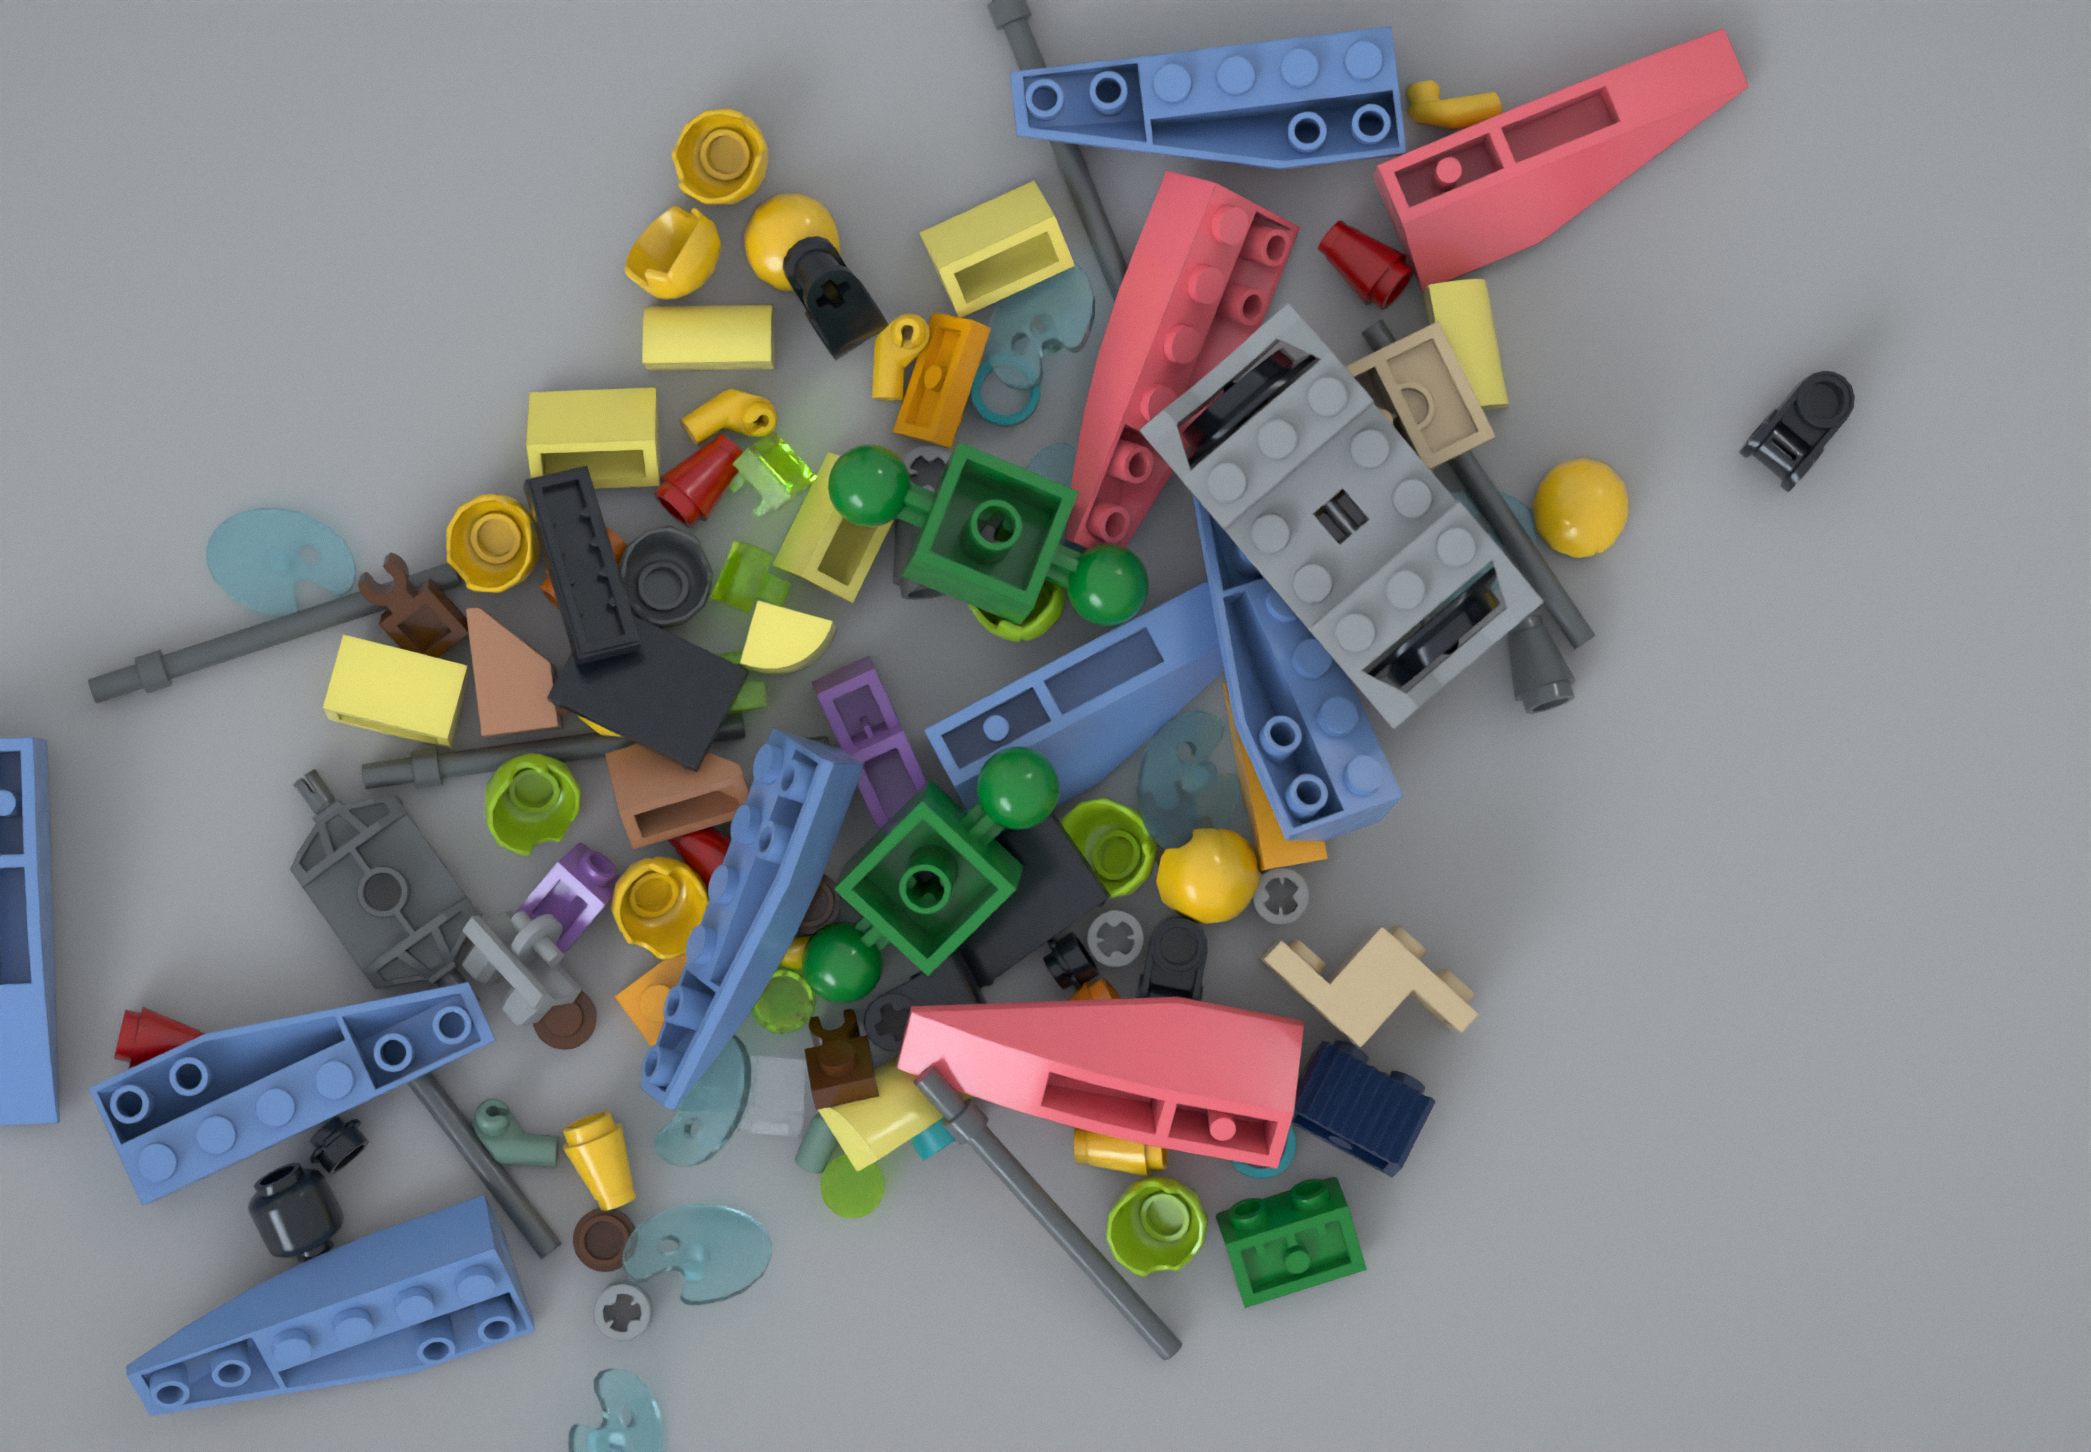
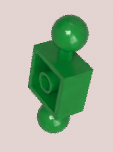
(952, 557)
(934, 916)

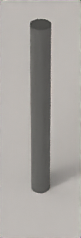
(484, 1165)

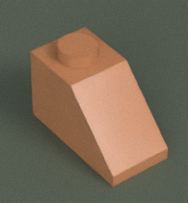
(510, 680)
(668, 801)

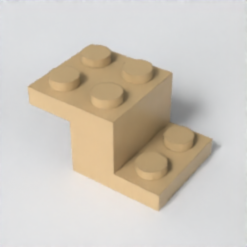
(1424, 396)
(1371, 983)

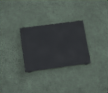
(660, 697)
(1050, 896)

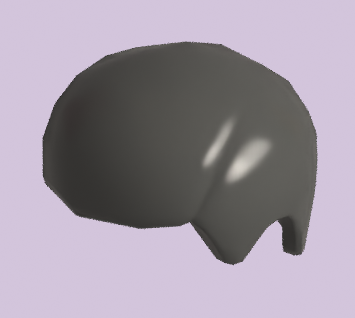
(665, 576)

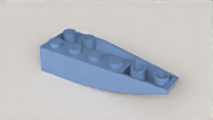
(1227, 104)
(1091, 703)
(1292, 704)
(753, 905)
(26, 938)
(274, 1080)
(348, 1316)

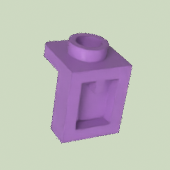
(574, 892)

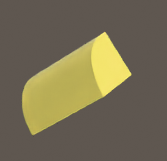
(997, 249)
(1469, 326)
(708, 337)
(600, 429)
(825, 546)
(785, 640)
(396, 692)
(882, 1123)

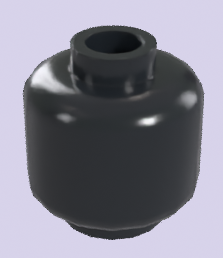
(295, 1212)

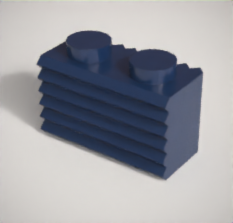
(1360, 1107)

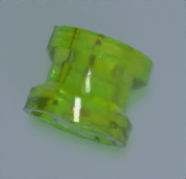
(793, 997)

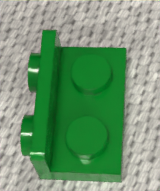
(1290, 1240)

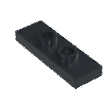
(581, 565)

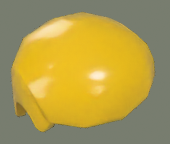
(720, 157)
(778, 226)
(674, 254)
(1581, 507)
(492, 543)
(1209, 876)
(659, 905)

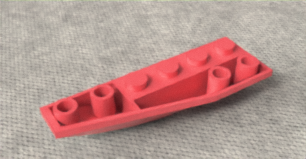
(1549, 159)
(1181, 309)
(1124, 1068)

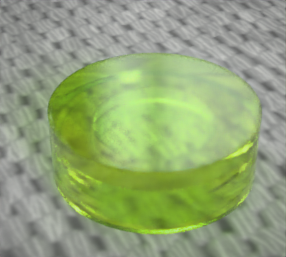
(851, 1192)

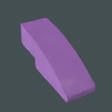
(873, 735)

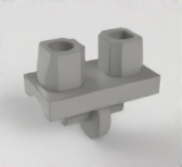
(526, 957)

